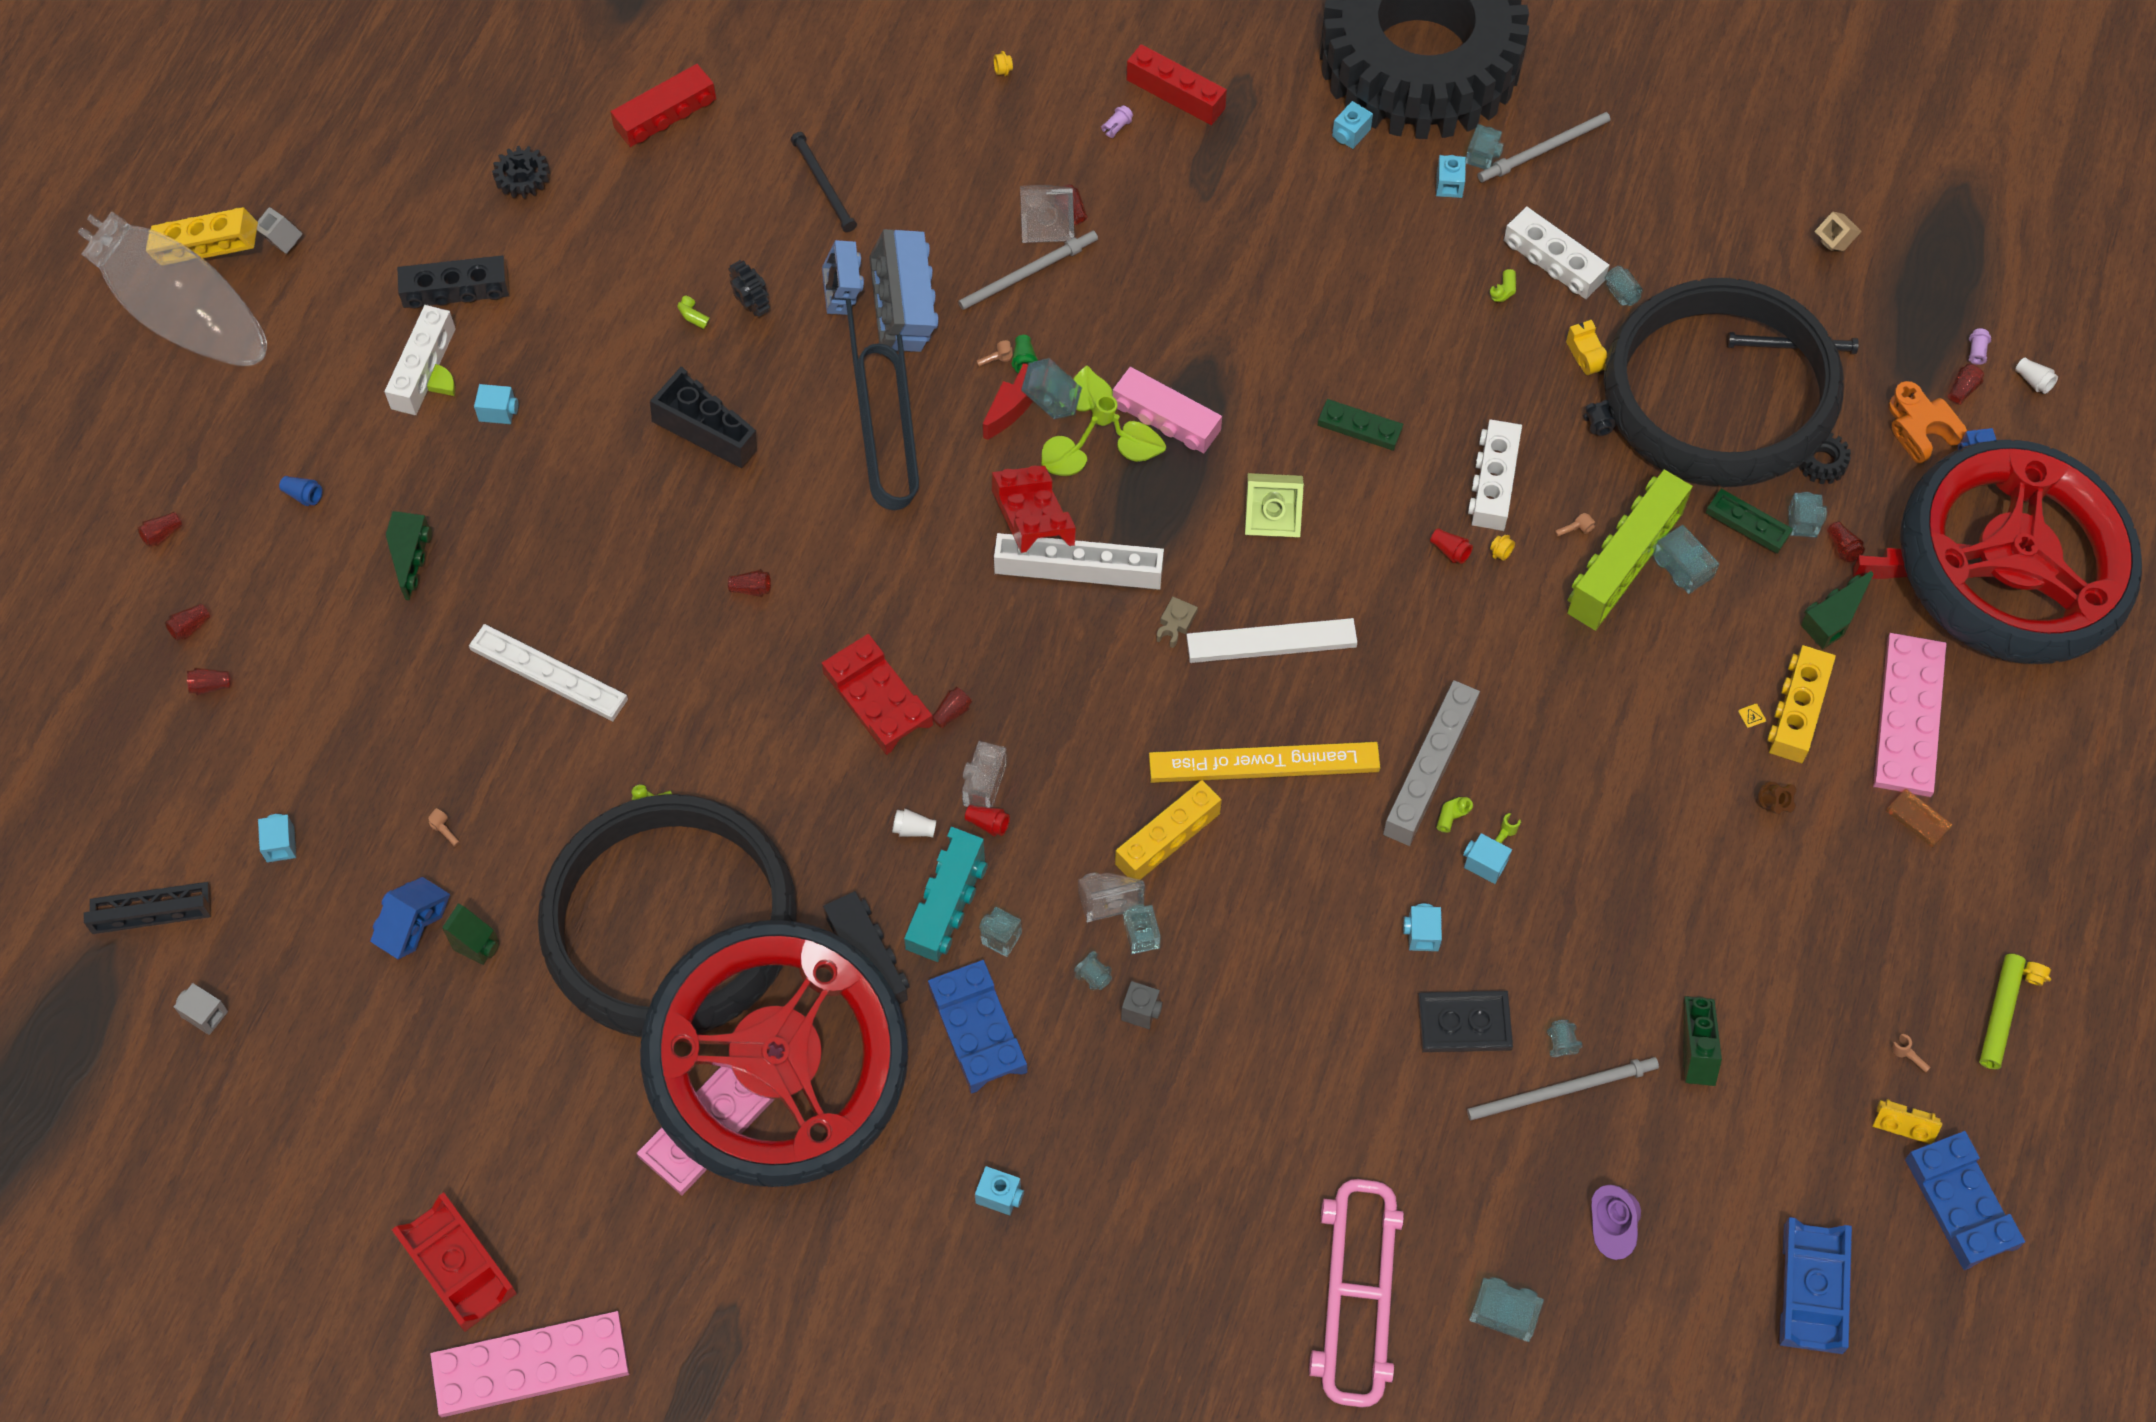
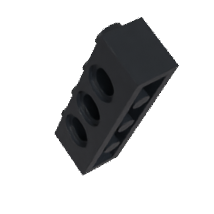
(453, 281)

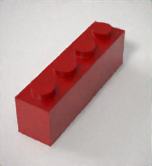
(1176, 84)
(663, 105)

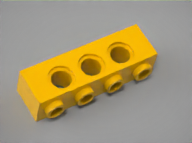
(213, 233)
(1796, 743)
(1168, 831)

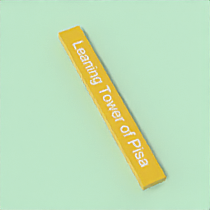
(1264, 762)

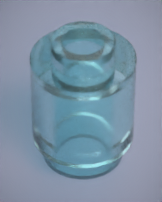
(1623, 286)

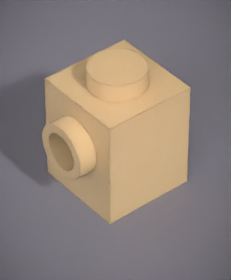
(1837, 231)

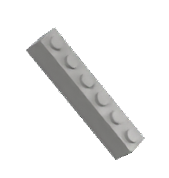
(1431, 763)

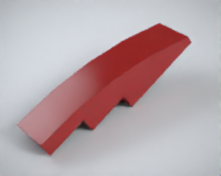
(1884, 567)

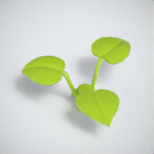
(1136, 441)

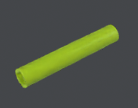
(2002, 1011)

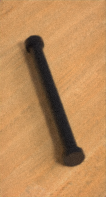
(847, 223)
(1783, 342)

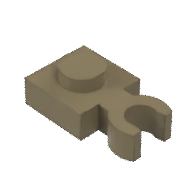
(1176, 618)

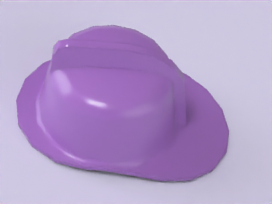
(1615, 1221)

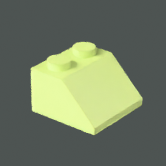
(1274, 505)

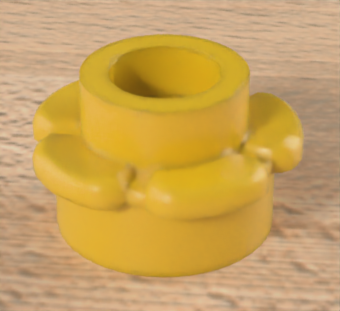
(1002, 64)
(1502, 547)
(2036, 973)

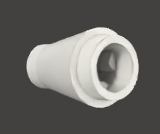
(2037, 375)
(912, 824)

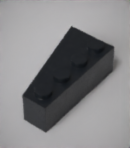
(702, 419)

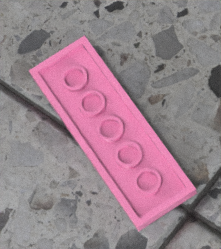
(1910, 715)
(724, 1100)
(529, 1364)

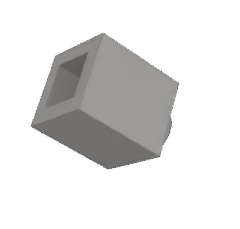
(278, 230)
(200, 1008)

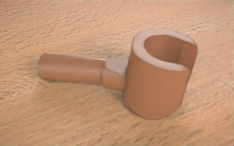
(1004, 354)
(1583, 522)
(437, 820)
(1908, 1052)

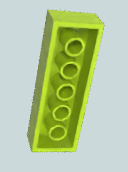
(1628, 549)

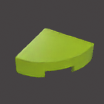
(441, 381)

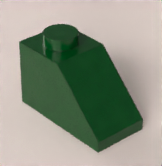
(470, 935)

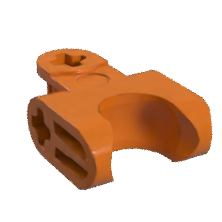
(1919, 417)

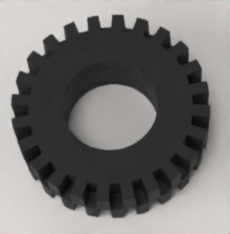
(1418, 86)

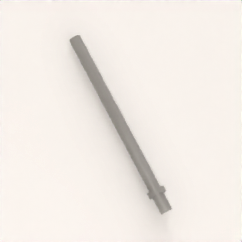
(1635, 1068)

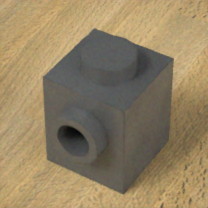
(1141, 1005)

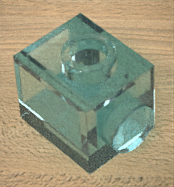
(1484, 147)
(1806, 514)
(1000, 931)

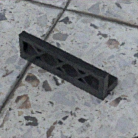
(151, 912)

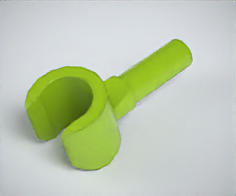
(1507, 829)

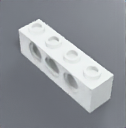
(1556, 253)
(421, 353)
(1494, 512)

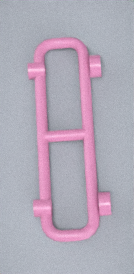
(1324, 1363)

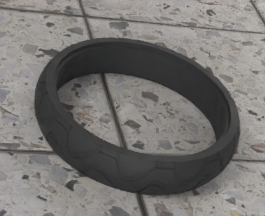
(1740, 299)
(625, 821)

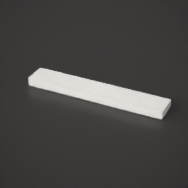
(1271, 640)
(548, 672)

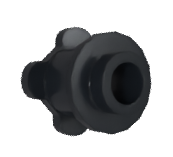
(1600, 418)

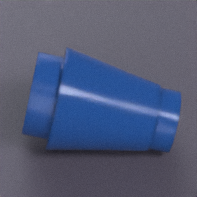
(303, 490)

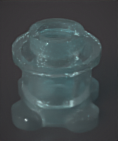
(1093, 972)
(1563, 1038)

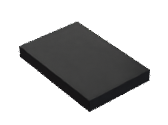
(1465, 1021)

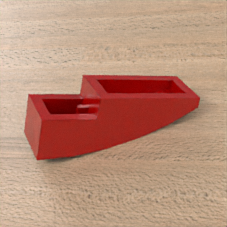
(1007, 406)

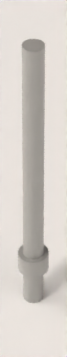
(1504, 165)
(1071, 248)

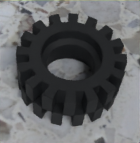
(1828, 471)

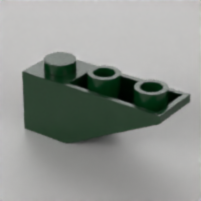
(407, 540)
(1832, 617)
(1701, 1041)

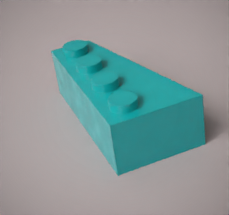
(947, 895)

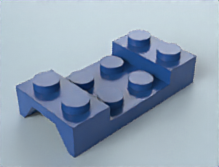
(976, 1025)
(1963, 1200)
(1816, 1287)

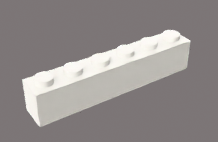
(1081, 563)

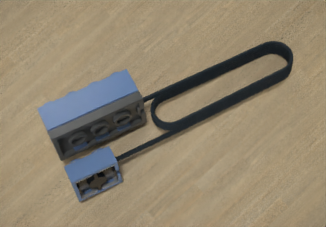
(903, 323)

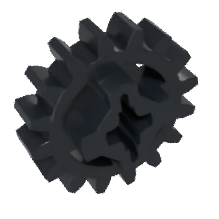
(521, 172)
(749, 288)

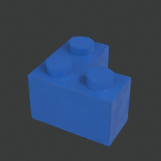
(406, 914)

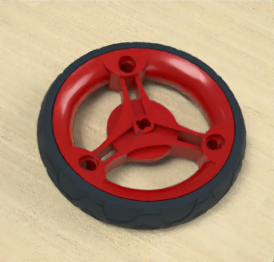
(2021, 552)
(780, 1161)

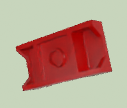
(1031, 506)
(876, 693)
(455, 1263)

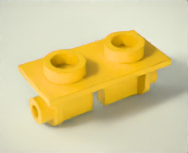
(1914, 1125)

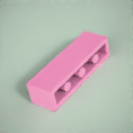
(1167, 410)

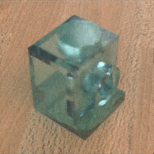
(1144, 939)

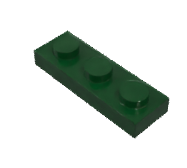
(1360, 424)
(1749, 521)

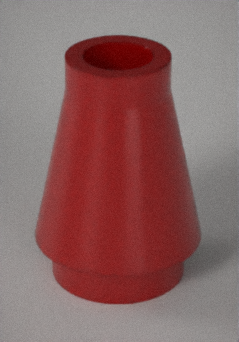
(1453, 546)
(990, 820)

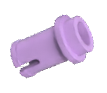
(1122, 116)
(1979, 342)

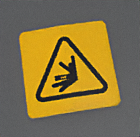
(1752, 715)

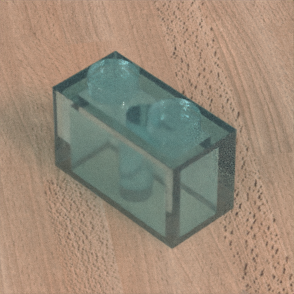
(1051, 388)
(1685, 559)
(1506, 1308)

